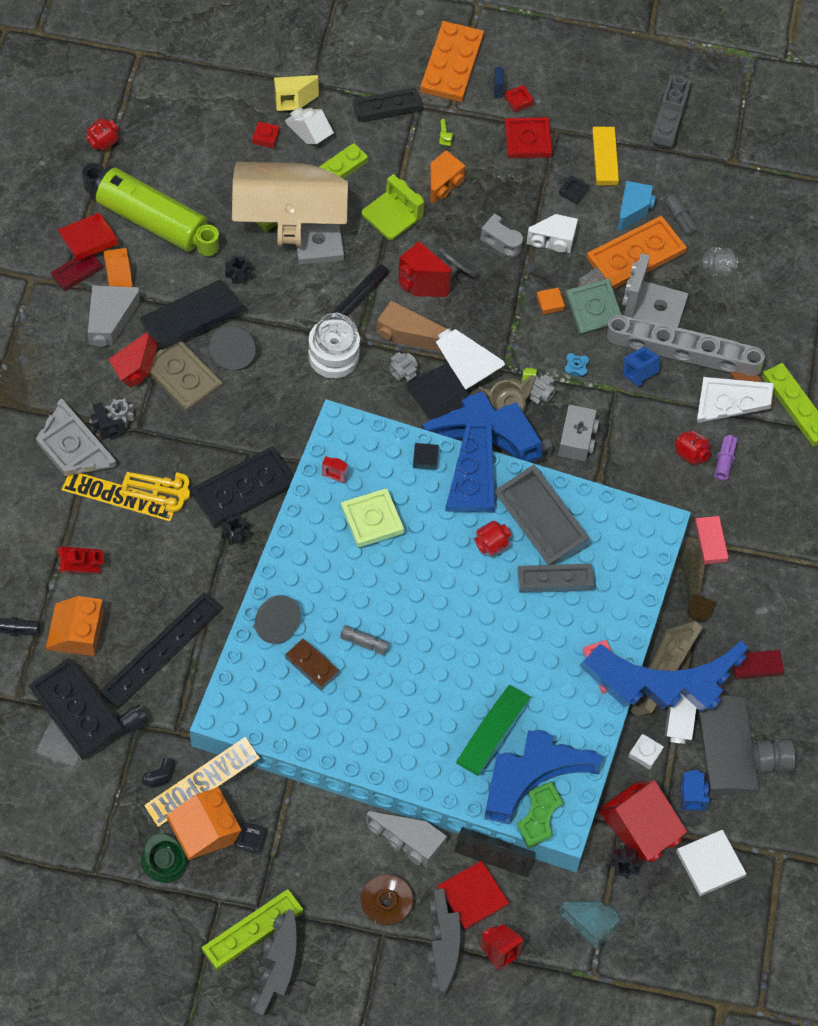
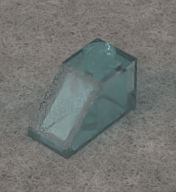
(590, 920)

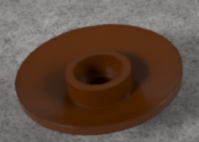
(386, 888)

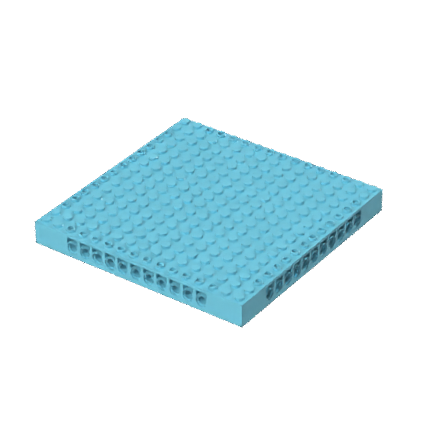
(453, 632)

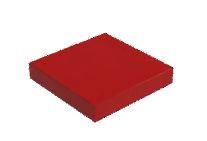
(528, 137)
(88, 236)
(473, 895)

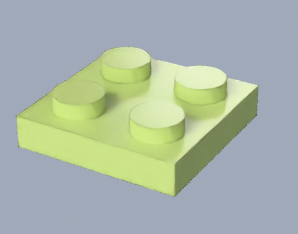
(372, 518)

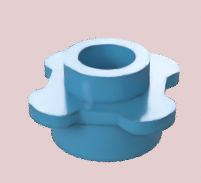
(573, 369)

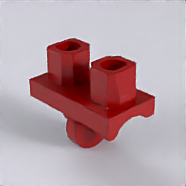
(80, 560)

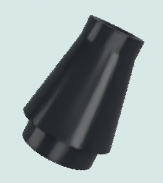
(133, 720)

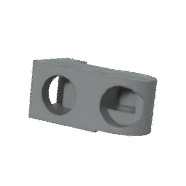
(500, 237)

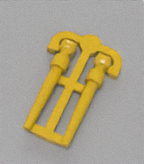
(172, 506)

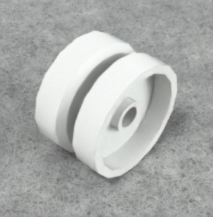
(332, 365)

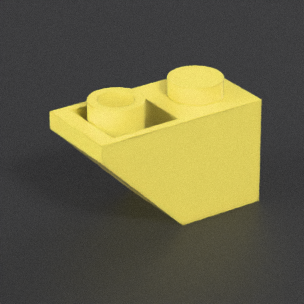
(295, 91)

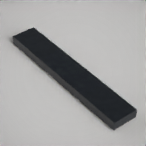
(160, 651)

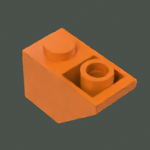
(444, 175)

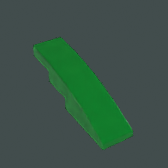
(493, 730)

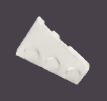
(732, 397)

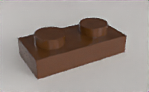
(312, 664)

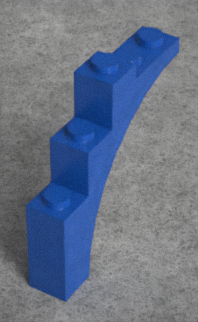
(626, 679)

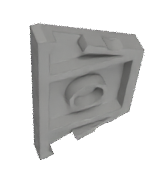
(72, 444)

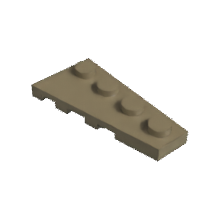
(668, 657)

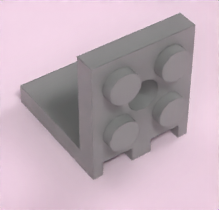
(328, 251)
(642, 297)

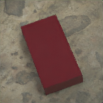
(75, 272)
(759, 665)

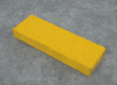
(605, 156)

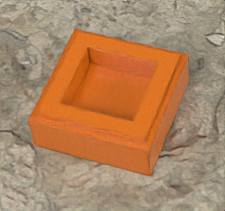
(550, 301)

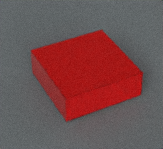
(519, 98)

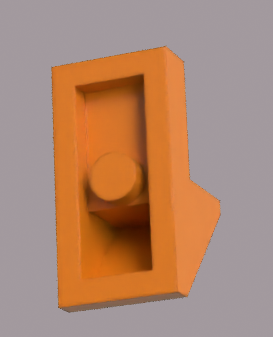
(118, 267)

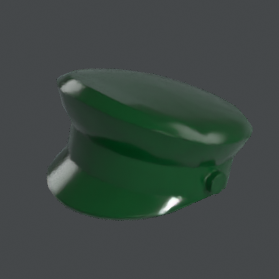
(163, 858)

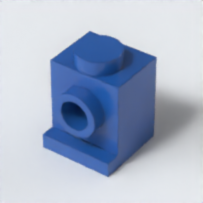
(641, 365)
(694, 791)

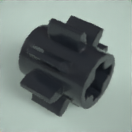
(238, 270)
(235, 530)
(626, 862)

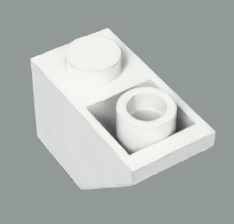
(309, 125)
(553, 233)

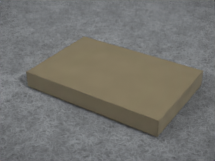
(184, 376)

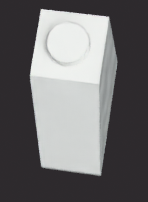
(467, 357)
(680, 721)

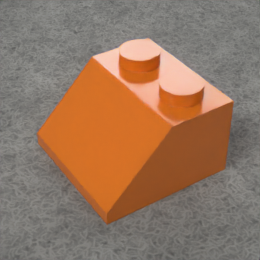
(76, 626)
(204, 824)

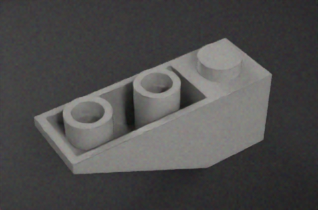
(413, 836)

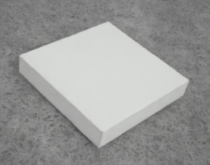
(711, 862)

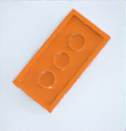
(452, 61)
(652, 238)

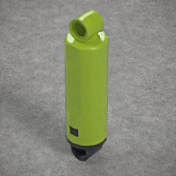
(150, 209)

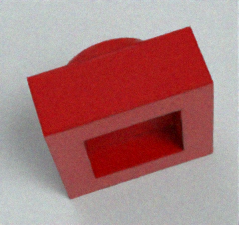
(265, 135)
(335, 469)

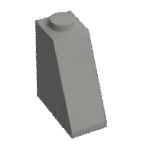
(110, 312)

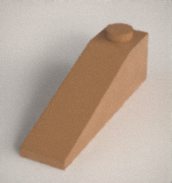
(408, 327)

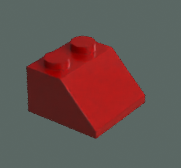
(423, 273)

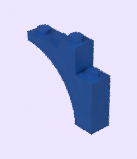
(508, 426)
(540, 762)

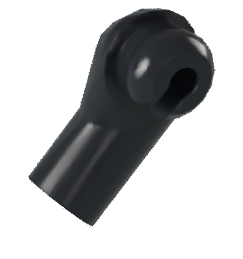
(160, 776)

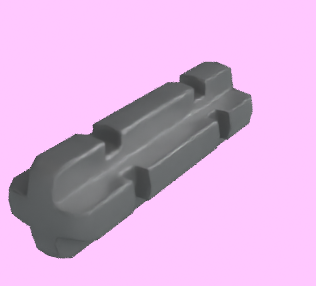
(364, 640)

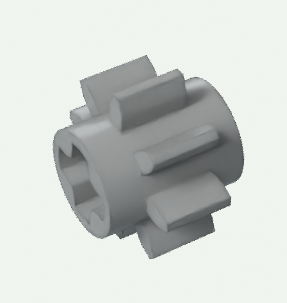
(403, 366)
(542, 389)
(120, 409)

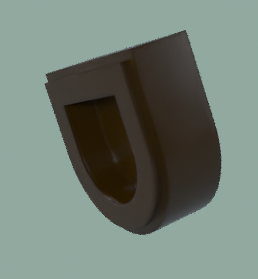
(700, 608)

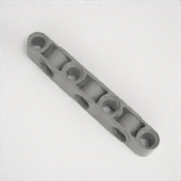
(685, 345)

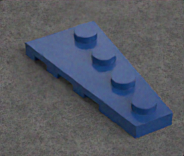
(473, 476)

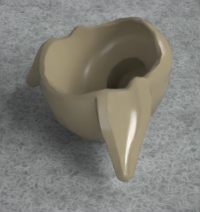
(508, 392)

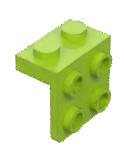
(395, 209)

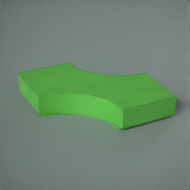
(535, 826)

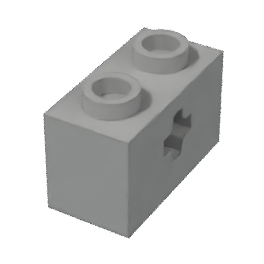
(578, 421)

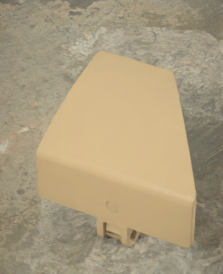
(288, 196)

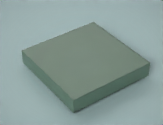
(592, 305)

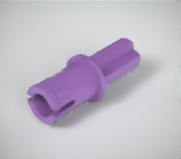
(725, 458)

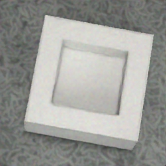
(646, 751)

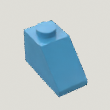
(635, 204)

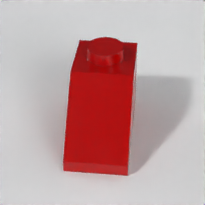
(135, 360)
(501, 945)

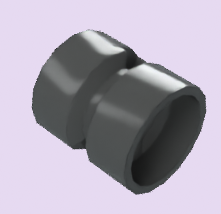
(776, 755)

